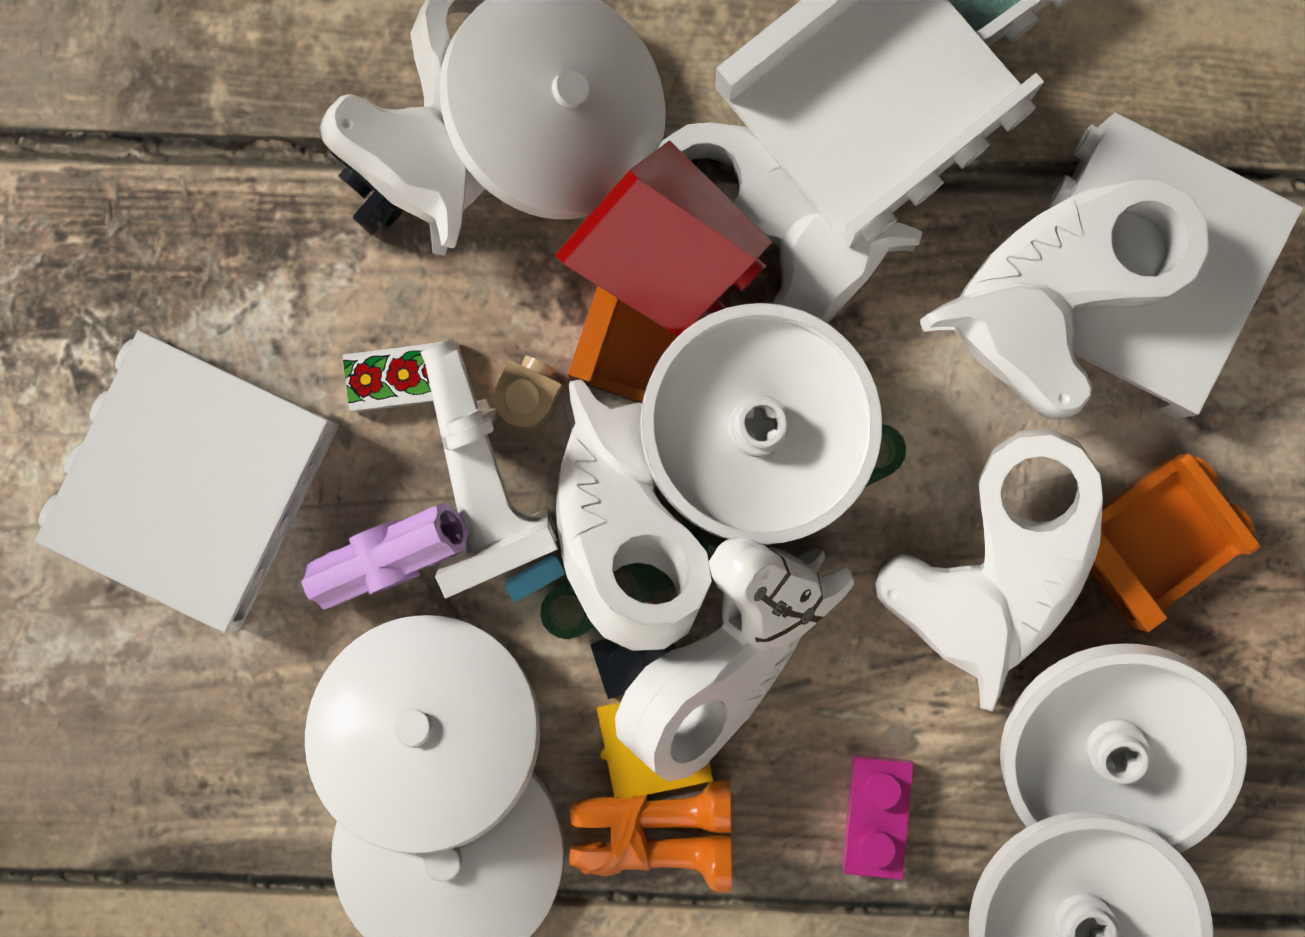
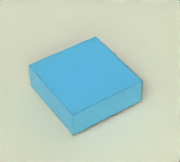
(535, 577)

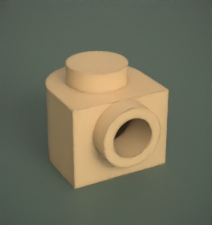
(526, 393)

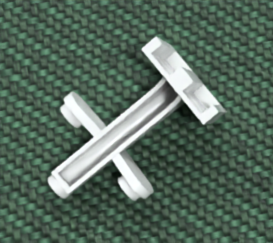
(498, 533)

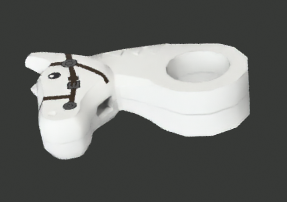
(705, 691)

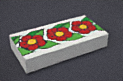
(387, 378)

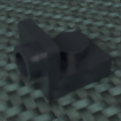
(377, 210)
(620, 665)

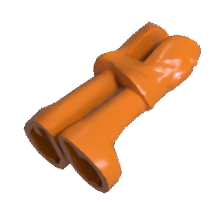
(634, 851)

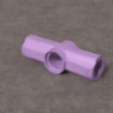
(386, 556)

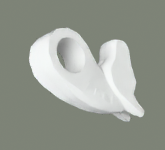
(409, 149)
(814, 262)
(1022, 297)
(614, 519)
(1030, 578)

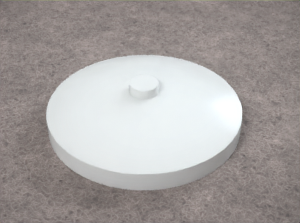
(550, 102)
(761, 423)
(422, 734)
(1127, 738)
(1089, 880)
(476, 890)

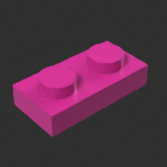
(877, 816)

